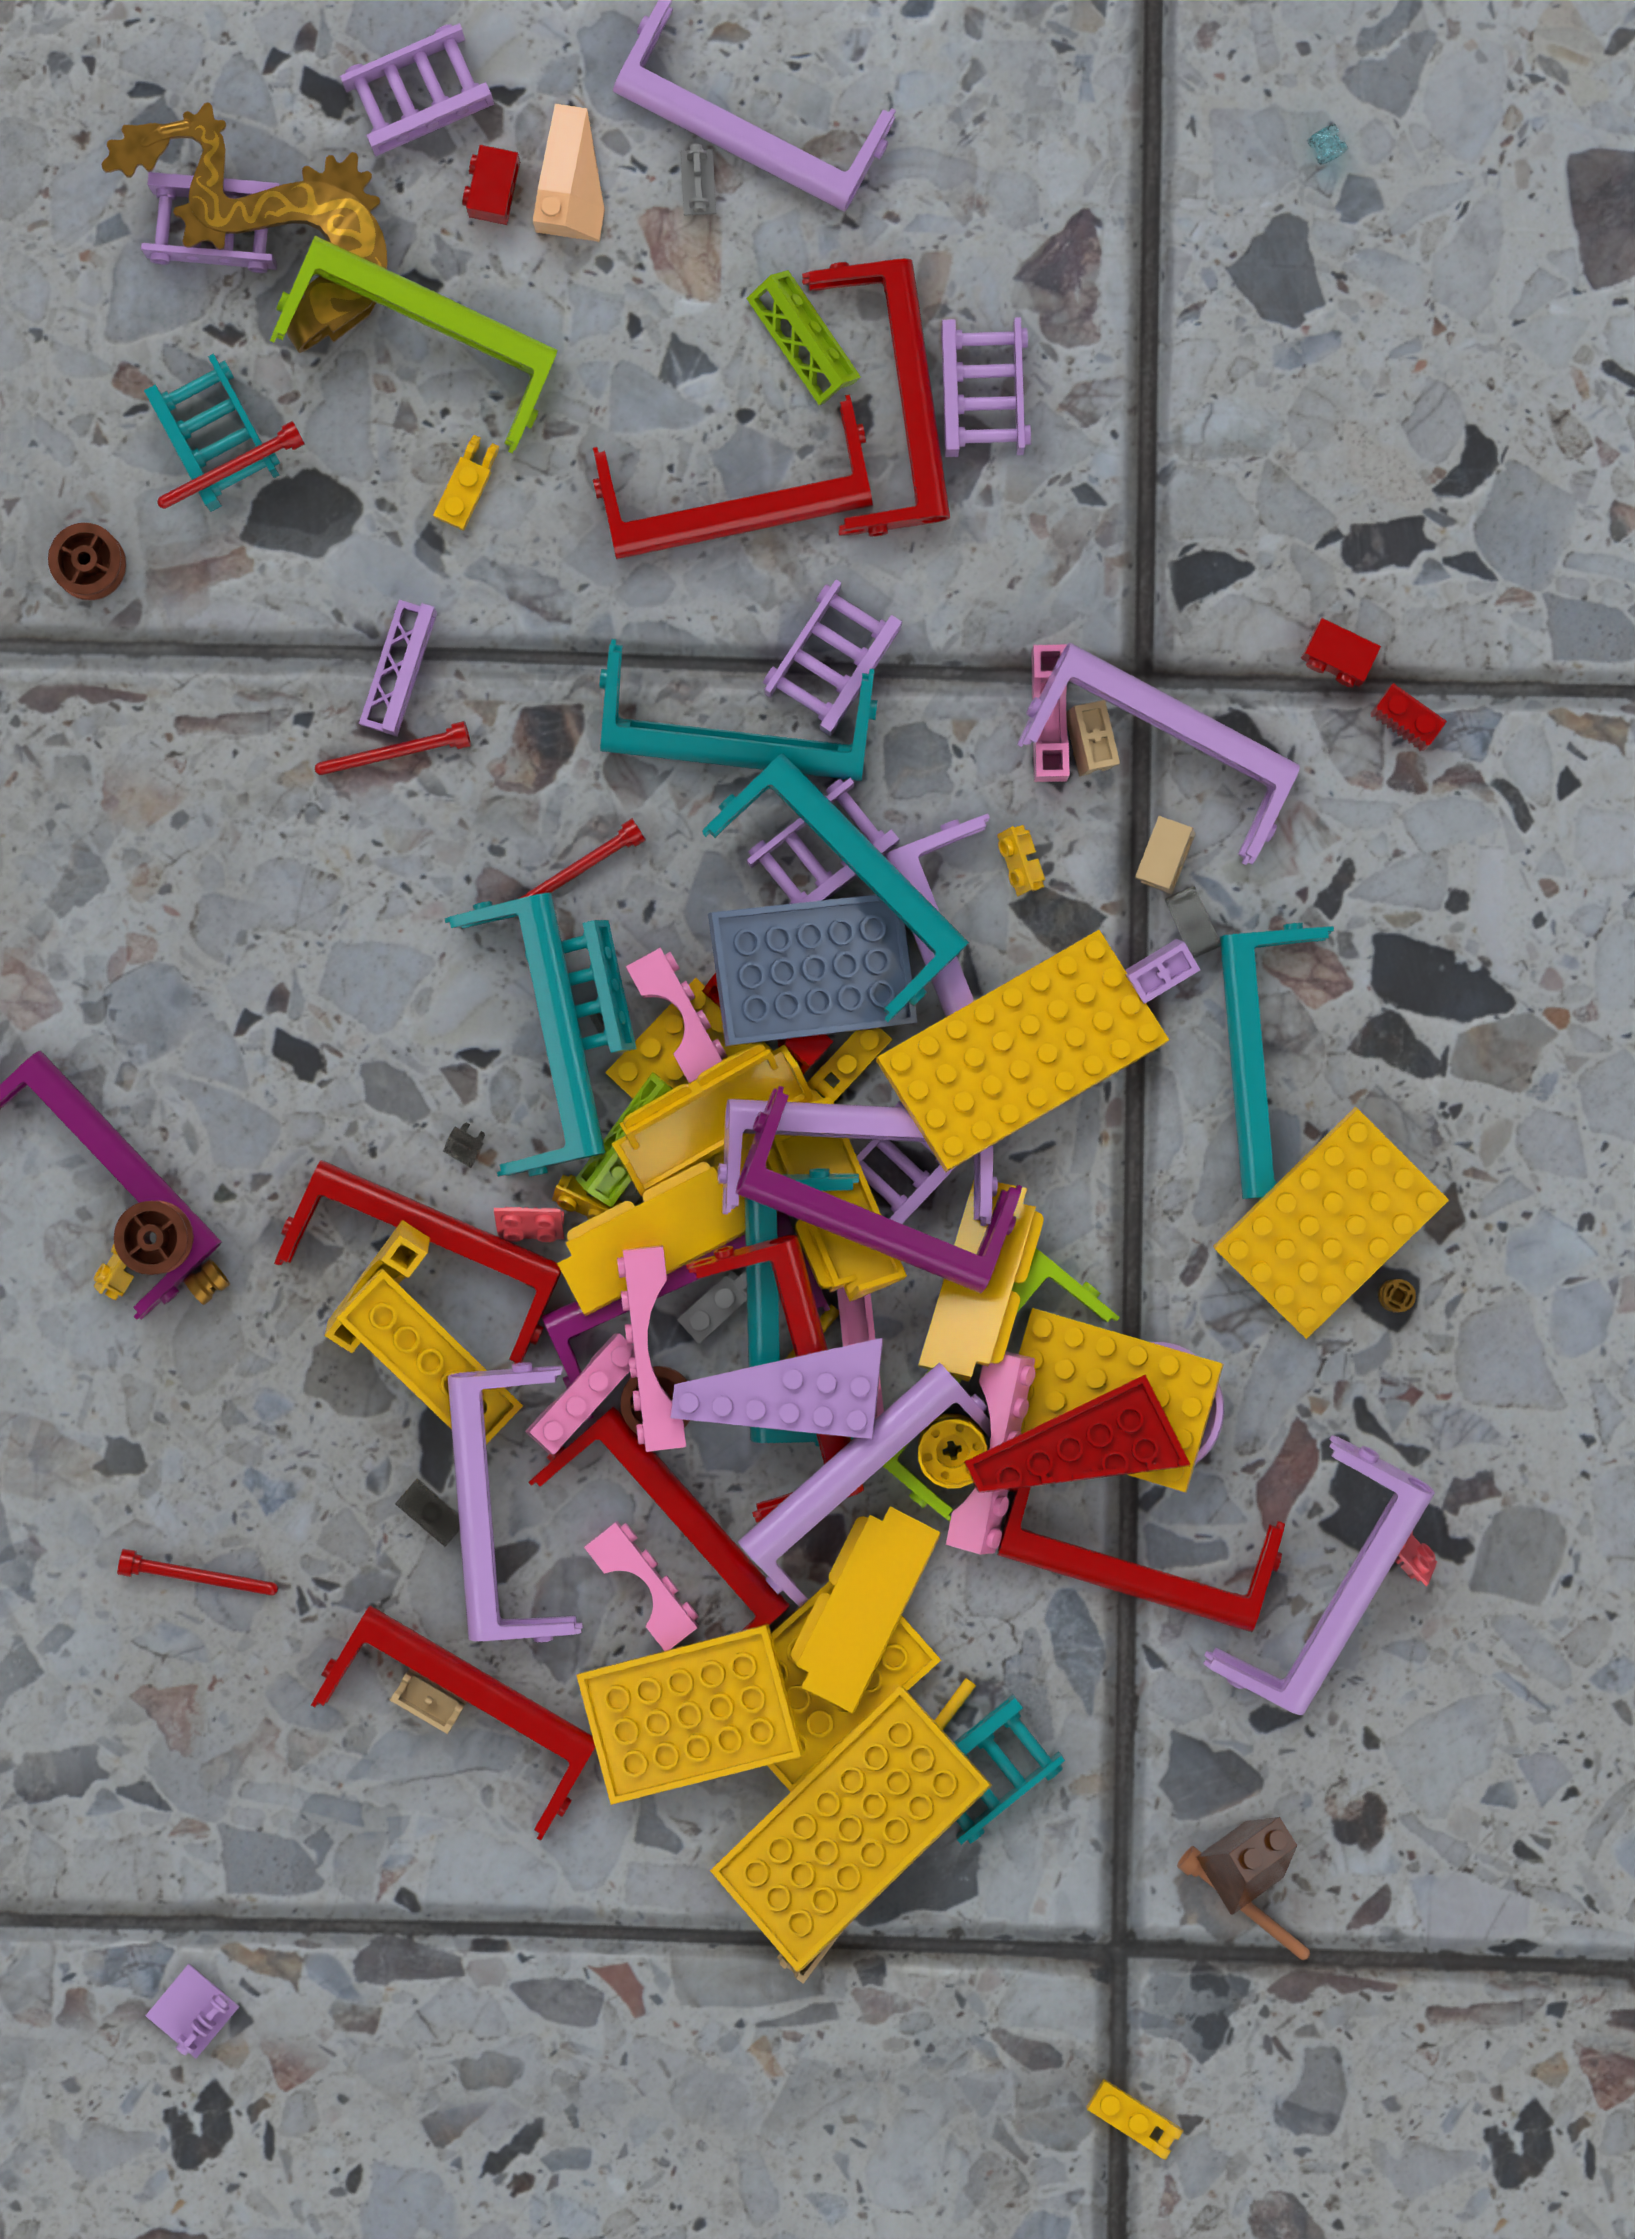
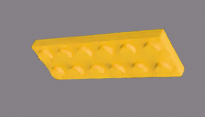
(418, 1349)

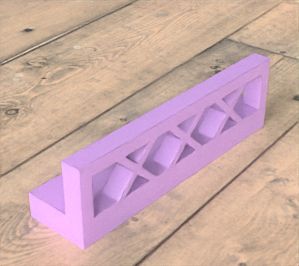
(409, 668)

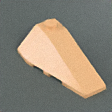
(569, 183)

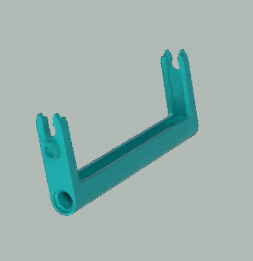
(725, 746)
(861, 858)
(558, 1025)
(1247, 1048)
(764, 1294)

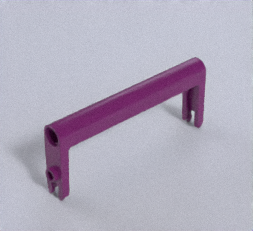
(116, 1156)
(866, 1226)
(570, 1321)

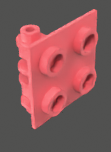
(529, 1223)
(1417, 1560)

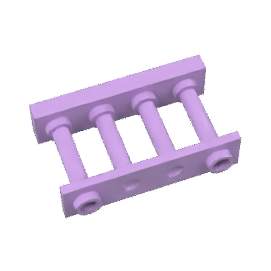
(442, 110)
(170, 186)
(956, 372)
(847, 686)
(826, 882)
(923, 1181)

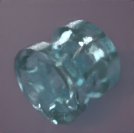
(1327, 144)

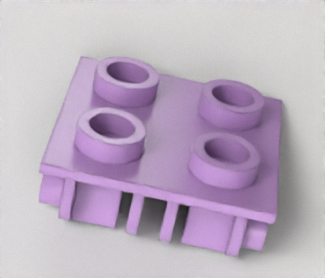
(192, 2011)

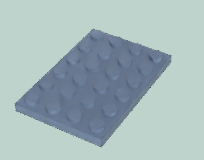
(809, 968)

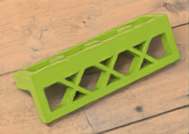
(807, 331)
(605, 1174)

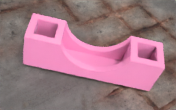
(1052, 746)
(656, 978)
(583, 1396)
(616, 1551)

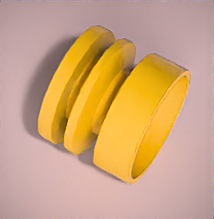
(939, 1465)

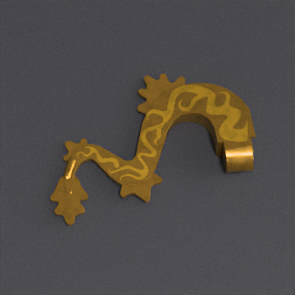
(324, 201)

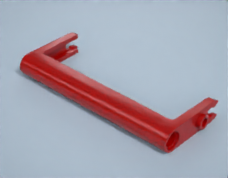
(914, 388)
(744, 513)
(442, 1230)
(799, 1311)
(681, 1508)
(1138, 1580)
(475, 1688)

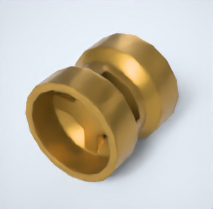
(206, 1282)
(1391, 1297)

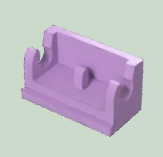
(1162, 970)

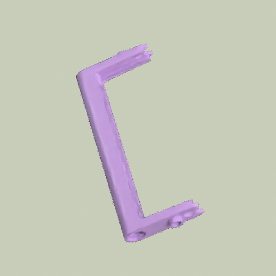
(736, 134)
(1177, 720)
(950, 982)
(838, 1122)
(851, 1469)
(475, 1506)
(1352, 1596)

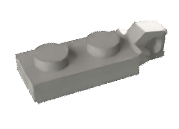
(715, 1306)

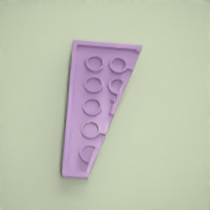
(807, 1393)

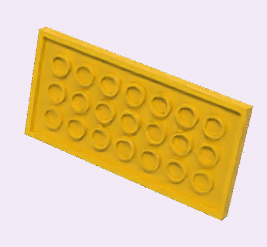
(1021, 1050)
(850, 1828)

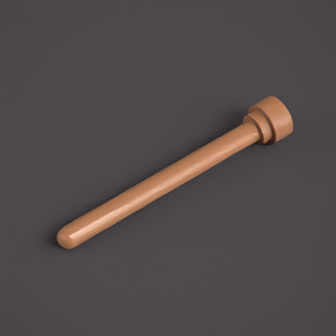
(1190, 1865)

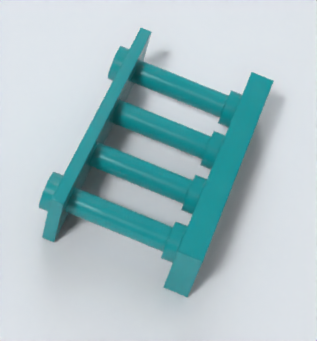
(180, 431)
(611, 996)
(982, 1736)

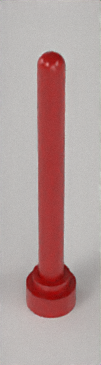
(287, 438)
(455, 736)
(627, 836)
(132, 1563)

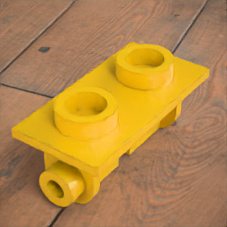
(1023, 874)
(573, 1197)
(112, 1277)

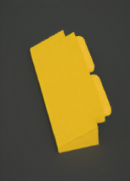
(690, 1119)
(676, 1213)
(833, 1258)
(976, 1325)
(870, 1592)

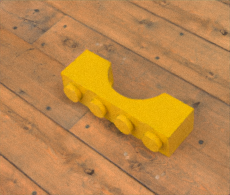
(398, 1259)

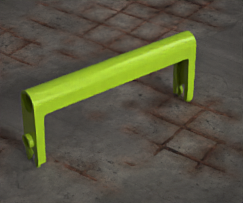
(430, 310)
(1040, 1270)

